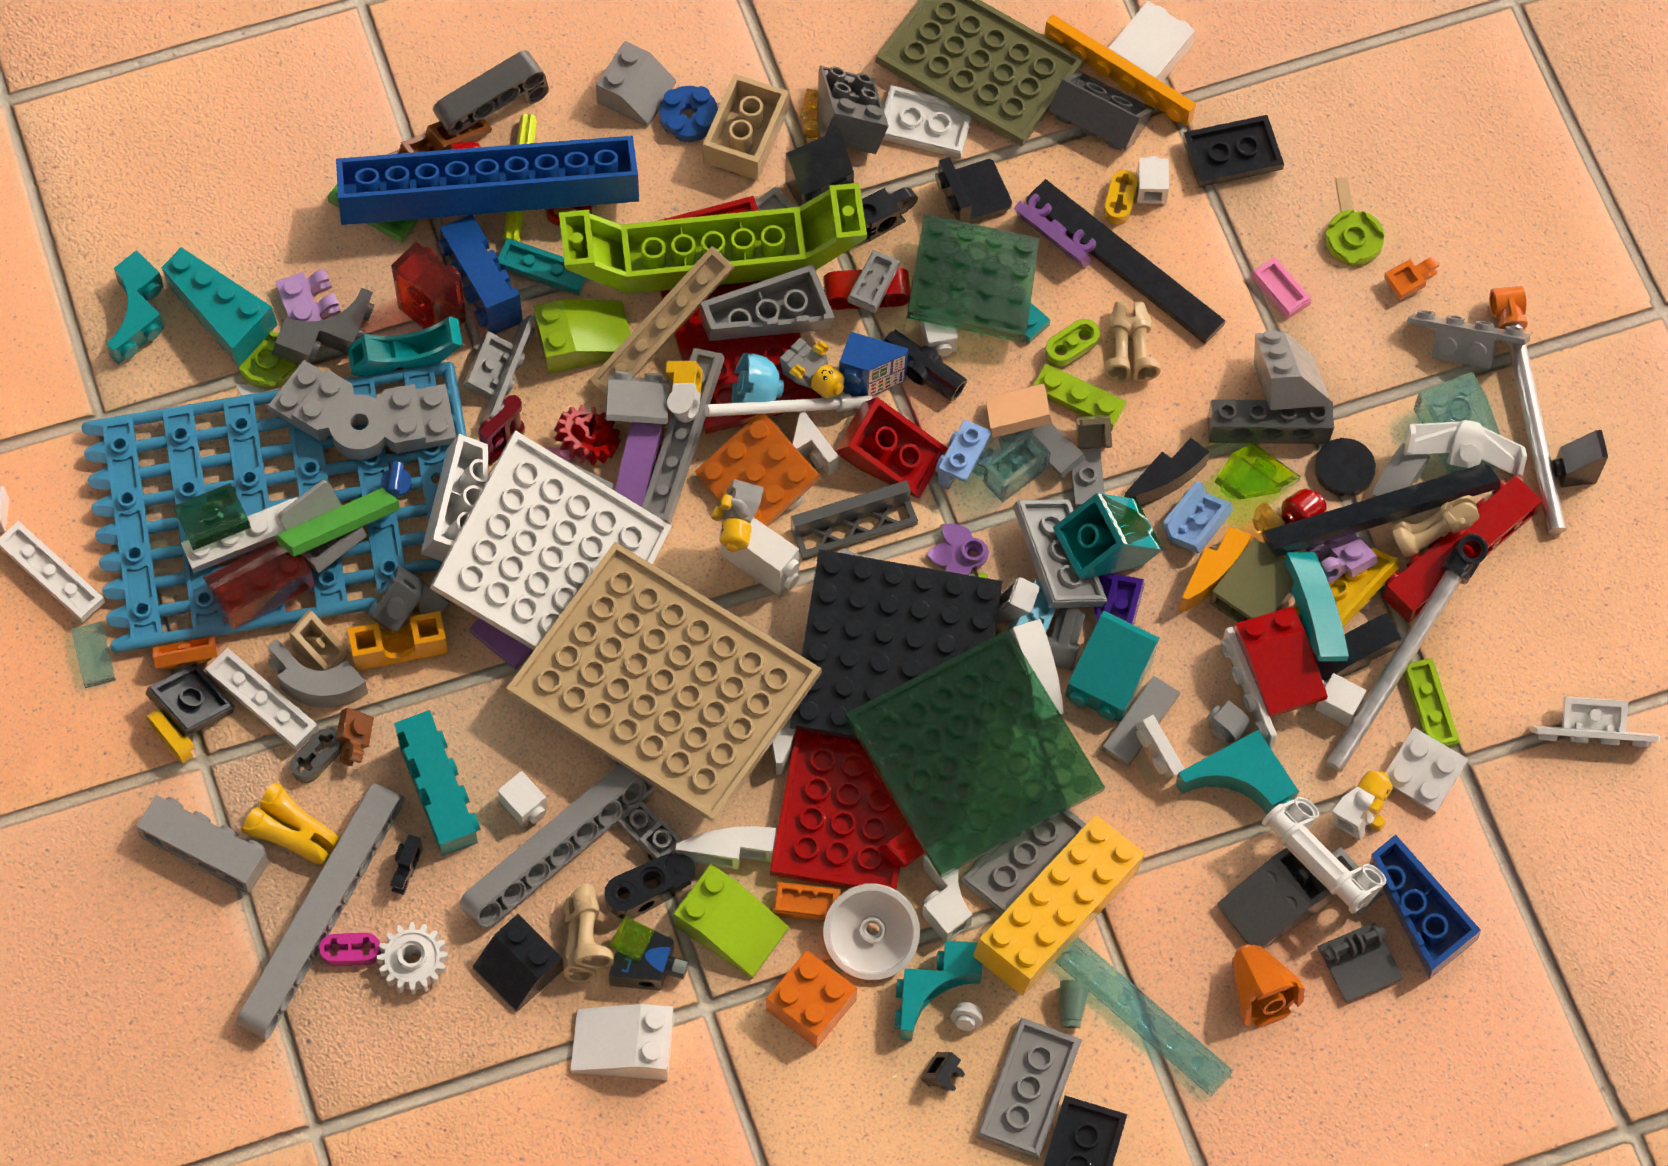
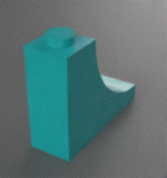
(1243, 767)

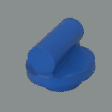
(396, 480)

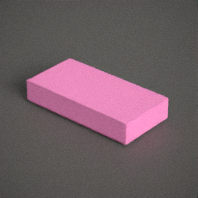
(1281, 288)

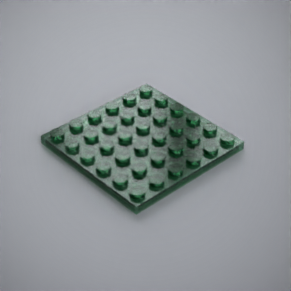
(974, 753)

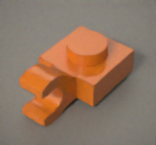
(1408, 278)

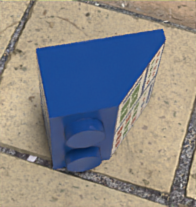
(871, 365)

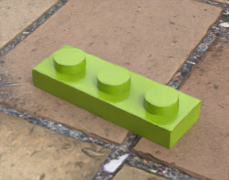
(1079, 395)

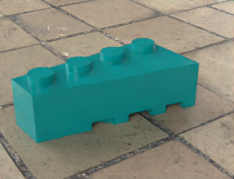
(222, 306)

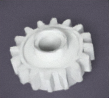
(410, 942)

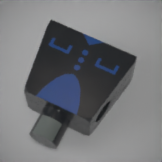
(651, 969)

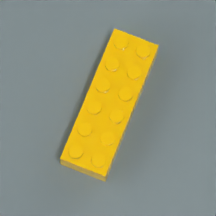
(1058, 905)

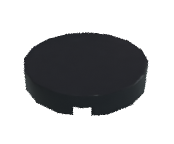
(1345, 466)

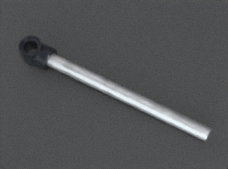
(1456, 570)

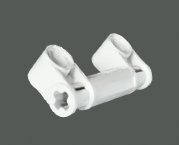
(1291, 824)

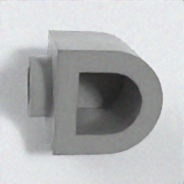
(1228, 722)

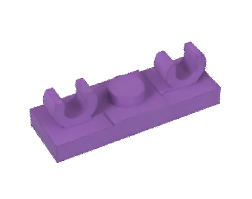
(1055, 231)

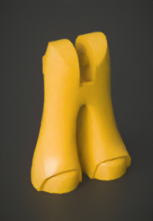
(281, 807)

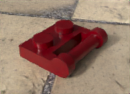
(499, 429)

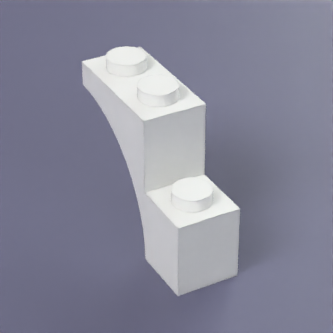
(945, 909)

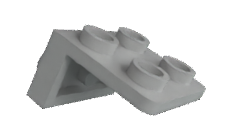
(311, 504)

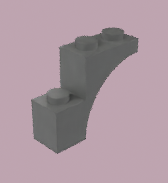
(303, 339)

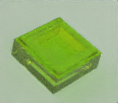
(632, 938)

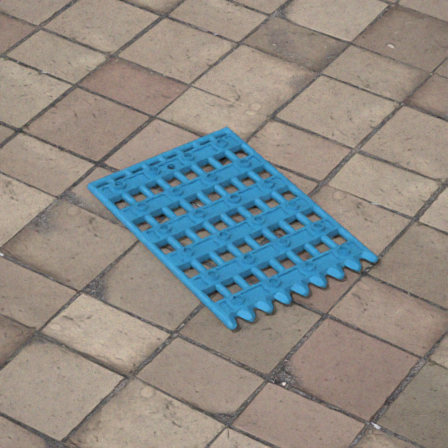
(131, 530)

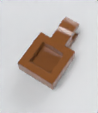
(355, 732)

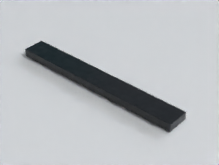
(1130, 264)
(1380, 509)

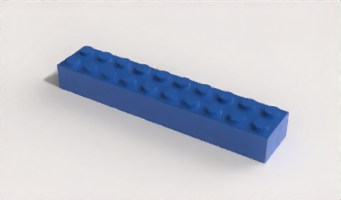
(487, 180)

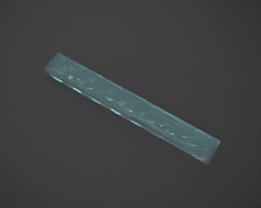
(1145, 1017)

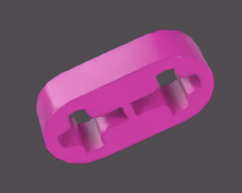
(349, 941)

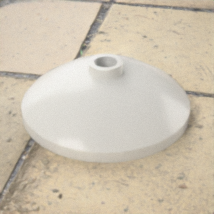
(867, 953)

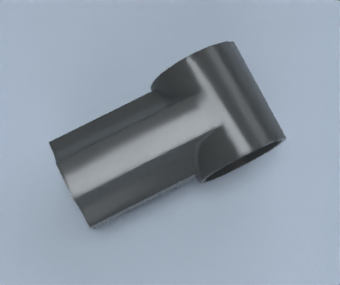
(1066, 636)

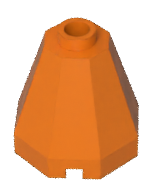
(1264, 986)

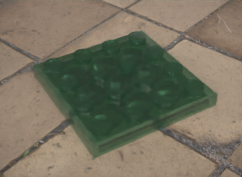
(973, 278)

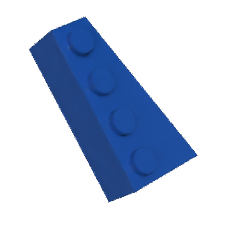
(481, 273)
(1424, 908)

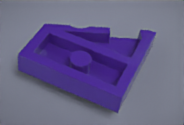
(1122, 596)

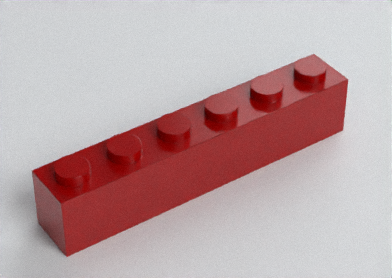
(1498, 519)

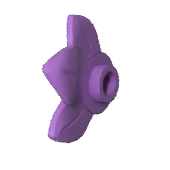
(955, 550)

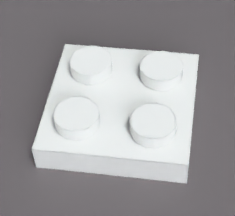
(1425, 770)

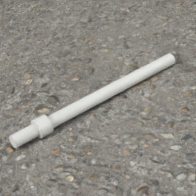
(840, 403)

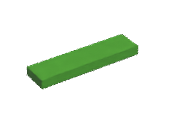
(338, 522)

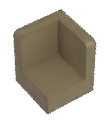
(1094, 431)

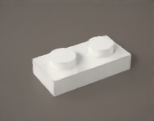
(1153, 737)

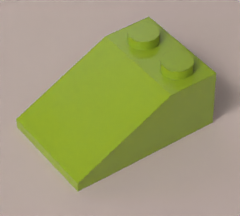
(579, 331)
(730, 921)

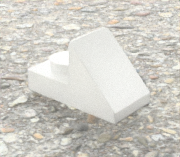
(811, 441)

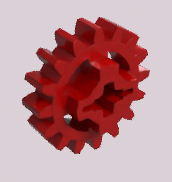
(587, 435)

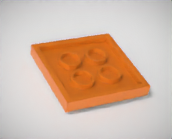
(762, 458)

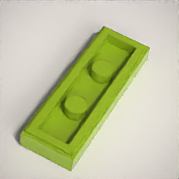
(1430, 702)

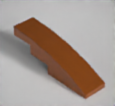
(438, 139)

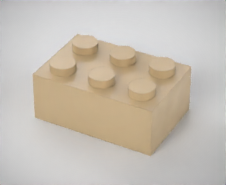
(745, 126)

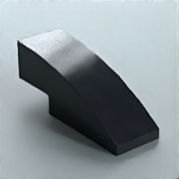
(1169, 473)
(1363, 645)

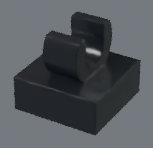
(941, 1069)

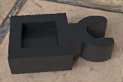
(407, 858)

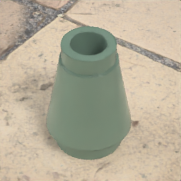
(1072, 1001)

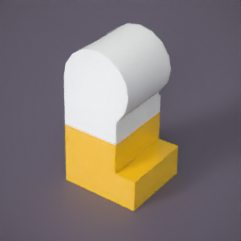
(686, 389)

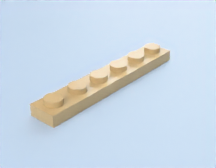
(666, 317)

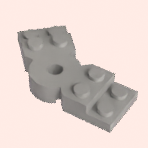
(399, 418)

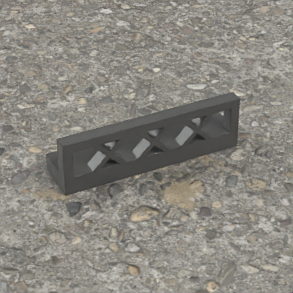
(851, 510)

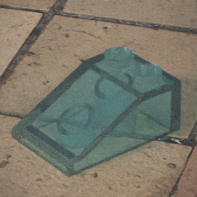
(1453, 402)

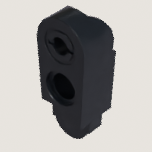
(885, 210)
(671, 871)

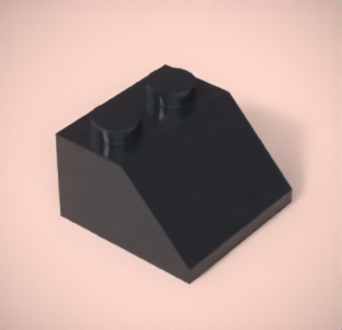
(817, 167)
(518, 963)

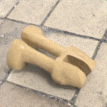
(1137, 327)
(1451, 518)
(581, 951)

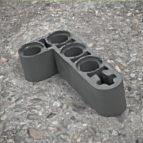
(491, 91)

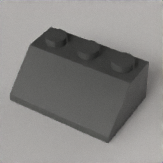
(1100, 110)

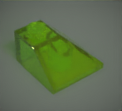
(1254, 473)

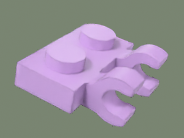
(298, 298)
(1347, 555)

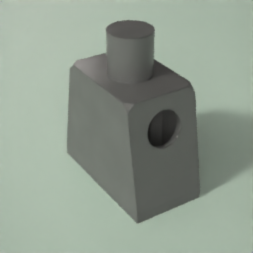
(396, 599)

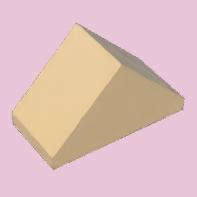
(316, 642)

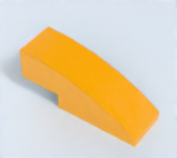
(1213, 567)

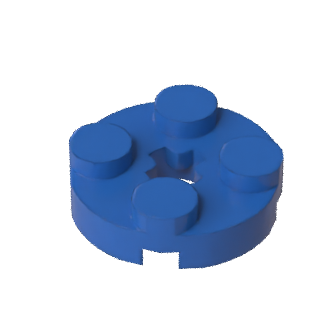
(685, 98)

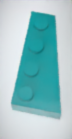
(436, 783)

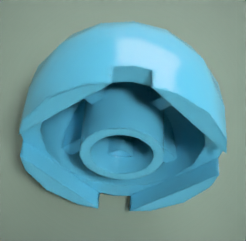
(757, 380)

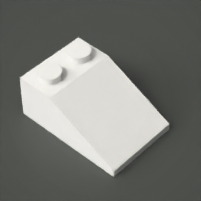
(623, 1041)

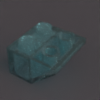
(1011, 462)

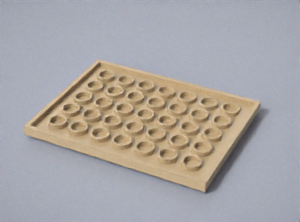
(664, 681)

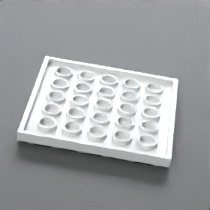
(538, 540)

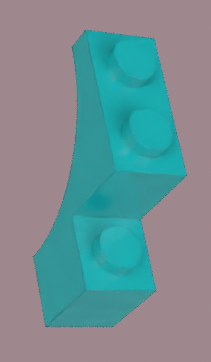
(142, 320)
(385, 353)
(922, 986)

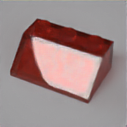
(258, 583)

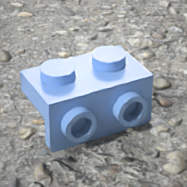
(963, 453)
(1196, 518)

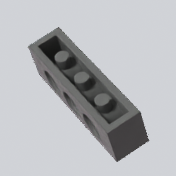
(1254, 422)

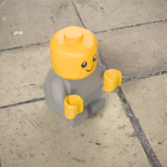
(811, 369)
(738, 510)

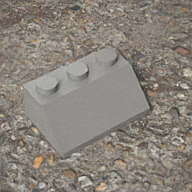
(1288, 372)

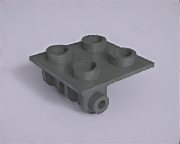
(1360, 961)

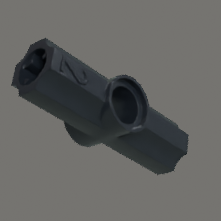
(927, 367)

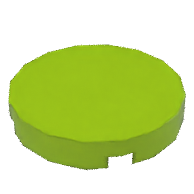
(1354, 237)
(266, 370)

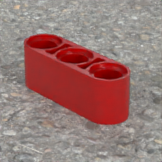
(840, 284)

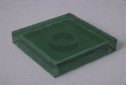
(211, 516)

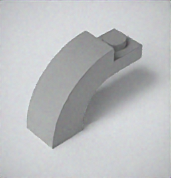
(314, 687)

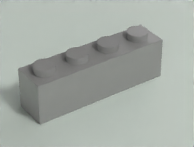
(203, 843)

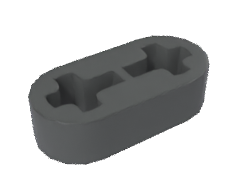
(310, 751)

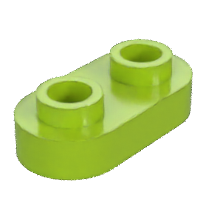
(1070, 342)

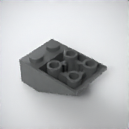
(852, 106)
(1274, 900)

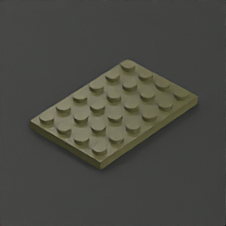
(980, 63)

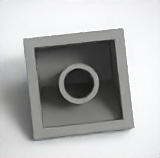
(634, 84)
(637, 398)

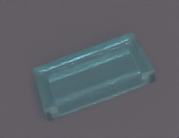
(93, 654)

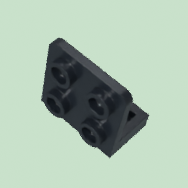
(972, 190)

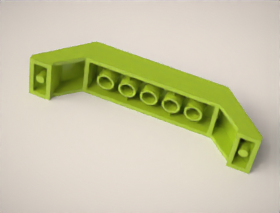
(757, 243)

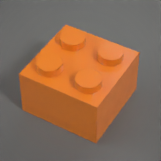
(811, 999)

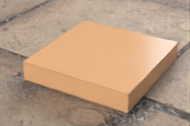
(1018, 410)

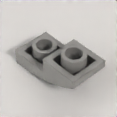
(1400, 472)
(649, 831)

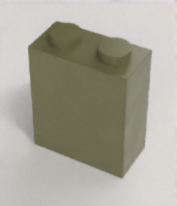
(1253, 585)

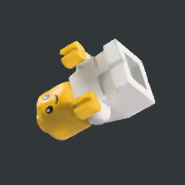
(1358, 806)

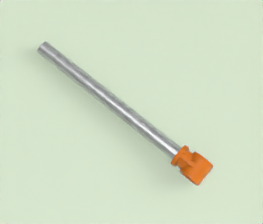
(1510, 306)

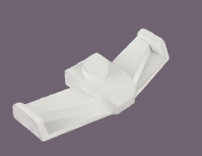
(1466, 444)

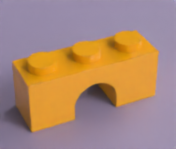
(379, 647)

